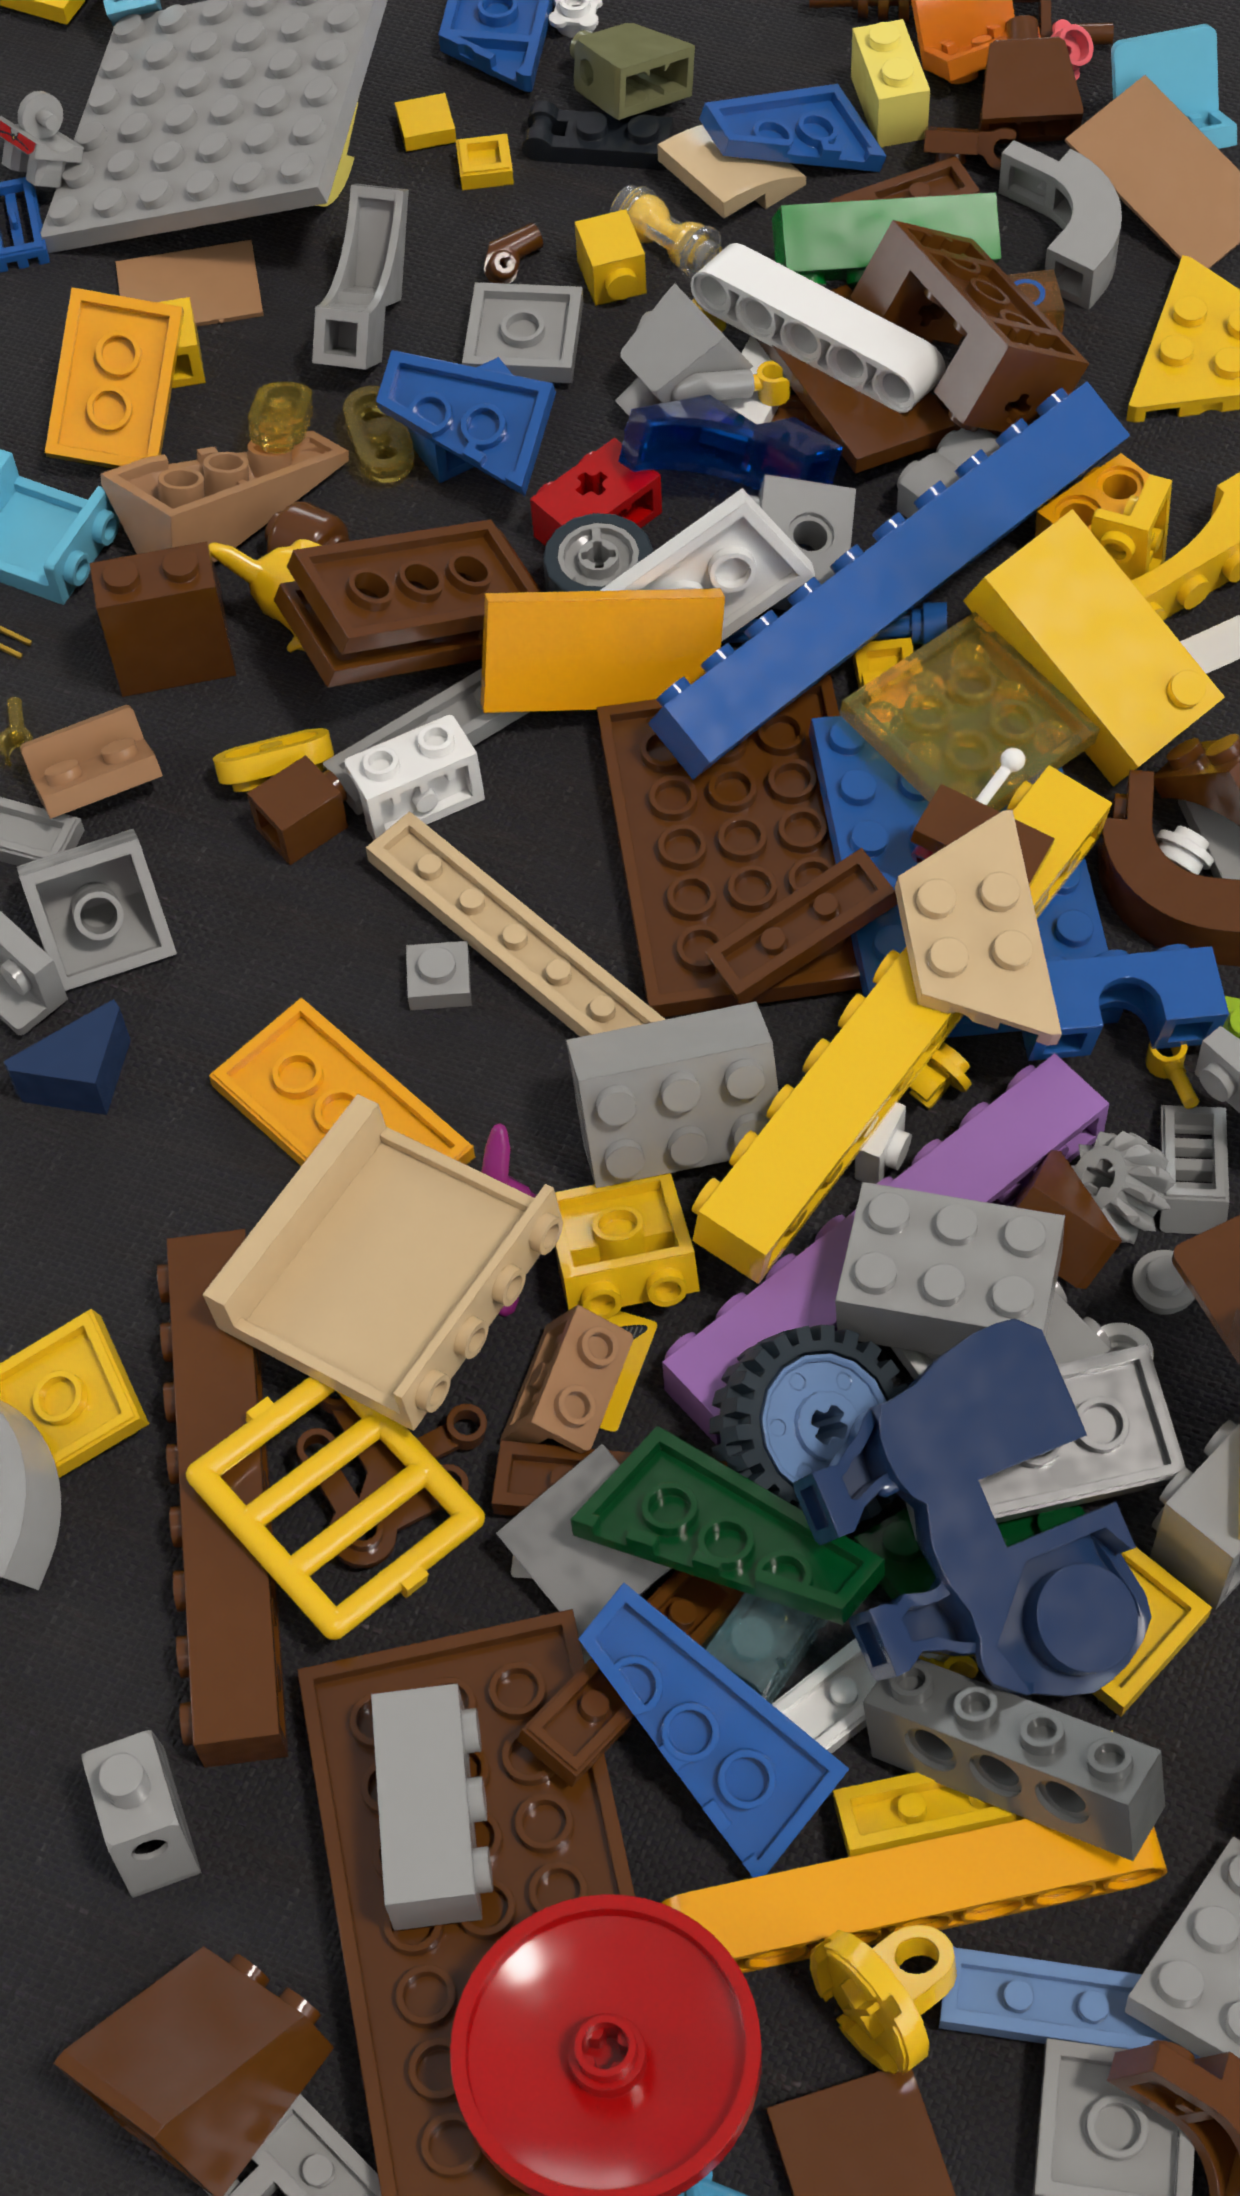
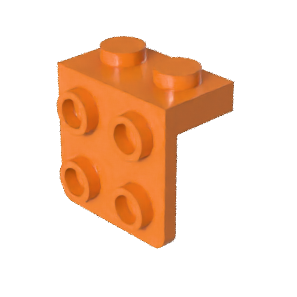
(958, 34)

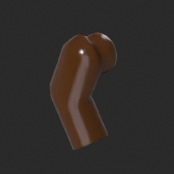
(504, 253)

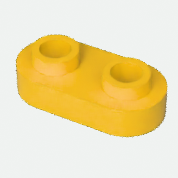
(252, 763)

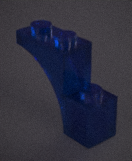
(720, 442)

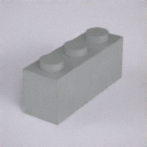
(429, 1807)

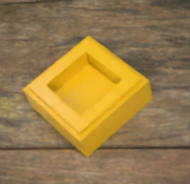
(425, 122)
(484, 162)

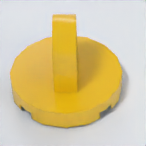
(878, 1997)

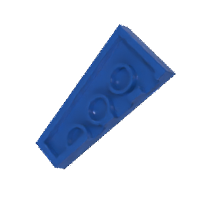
(724, 1740)

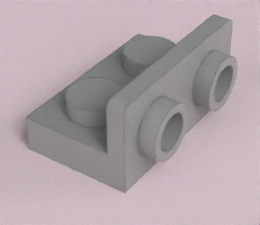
(27, 980)

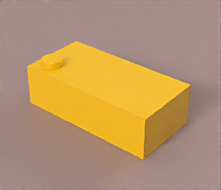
(1096, 643)

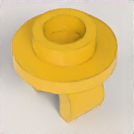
(943, 1069)

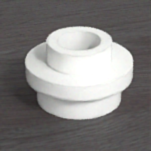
(1185, 849)

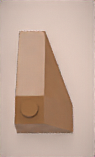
(216, 496)

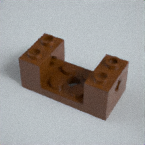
(950, 289)

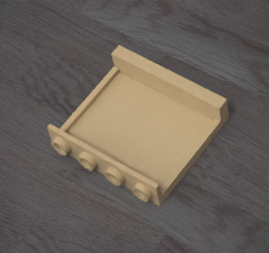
(382, 1266)

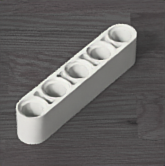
(818, 327)

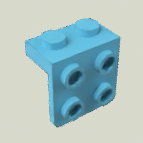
(1184, 69)

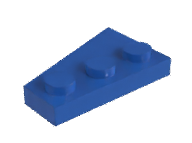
(794, 127)
(471, 412)

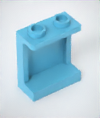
(49, 534)

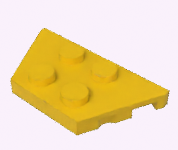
(1193, 349)

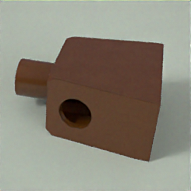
(1030, 86)

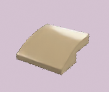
(724, 180)

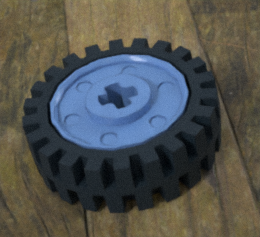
(785, 1386)

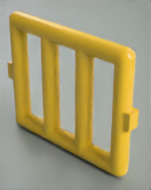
(294, 1570)

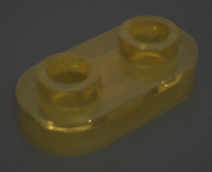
(280, 416)
(379, 441)

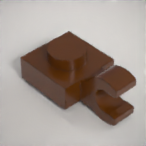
(959, 142)

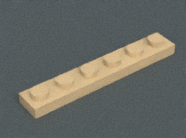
(505, 930)

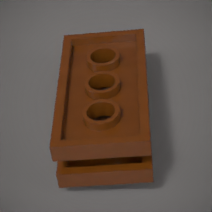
(398, 599)

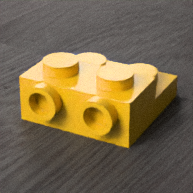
(624, 1246)

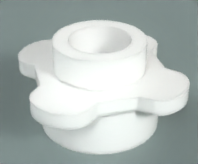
(574, 16)

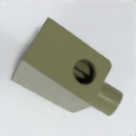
(631, 68)

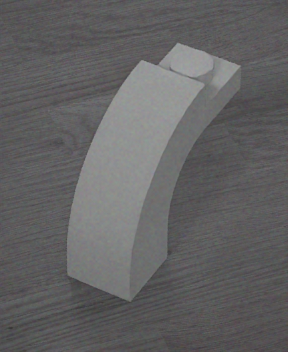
(1081, 203)
(27, 1500)

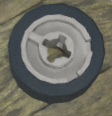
(592, 552)

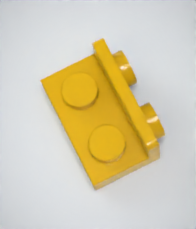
(1140, 534)

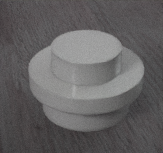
(1159, 1284)

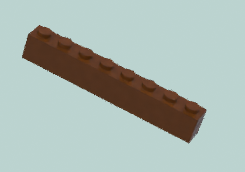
(223, 1589)

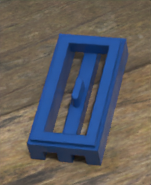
(20, 251)

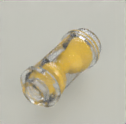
(687, 243)

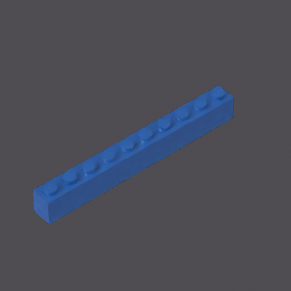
(887, 580)

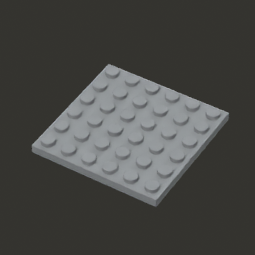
(214, 117)

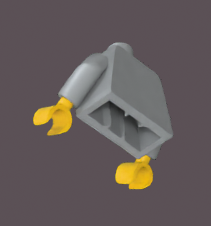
(685, 356)

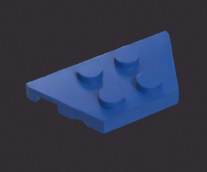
(497, 37)

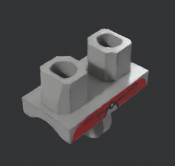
(36, 143)

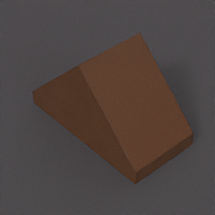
(1087, 1232)

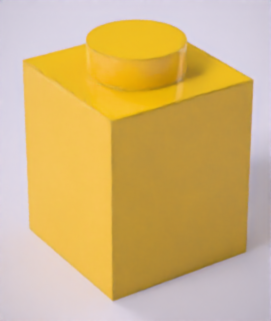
(610, 257)

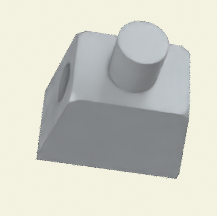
(140, 1804)

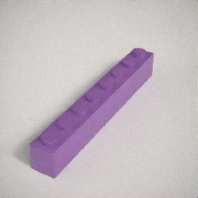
(981, 1161)

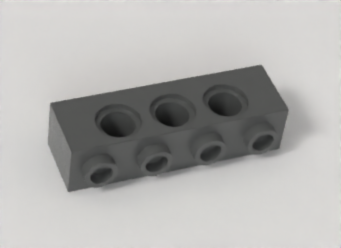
(1018, 1756)

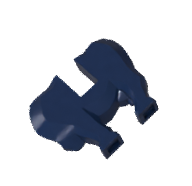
(1035, 1614)

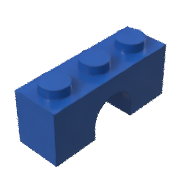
(1169, 989)

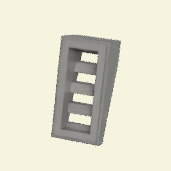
(1195, 1205)

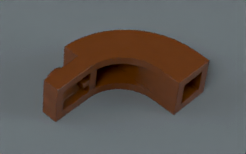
(1154, 893)
(1194, 2095)

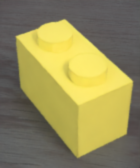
(890, 83)

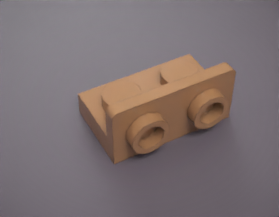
(89, 761)
(569, 1381)

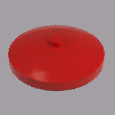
(606, 2050)

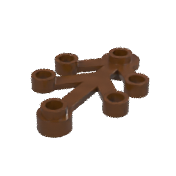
(380, 1467)

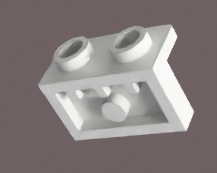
(421, 772)

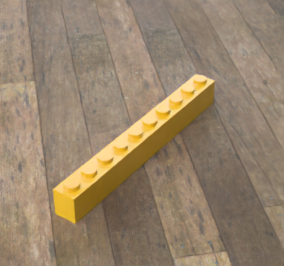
(864, 1069)

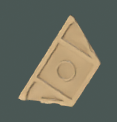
(977, 933)

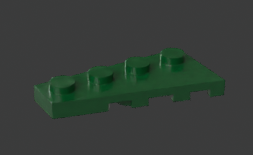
(722, 1527)

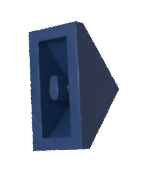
(74, 1065)

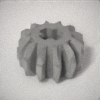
(1125, 1181)

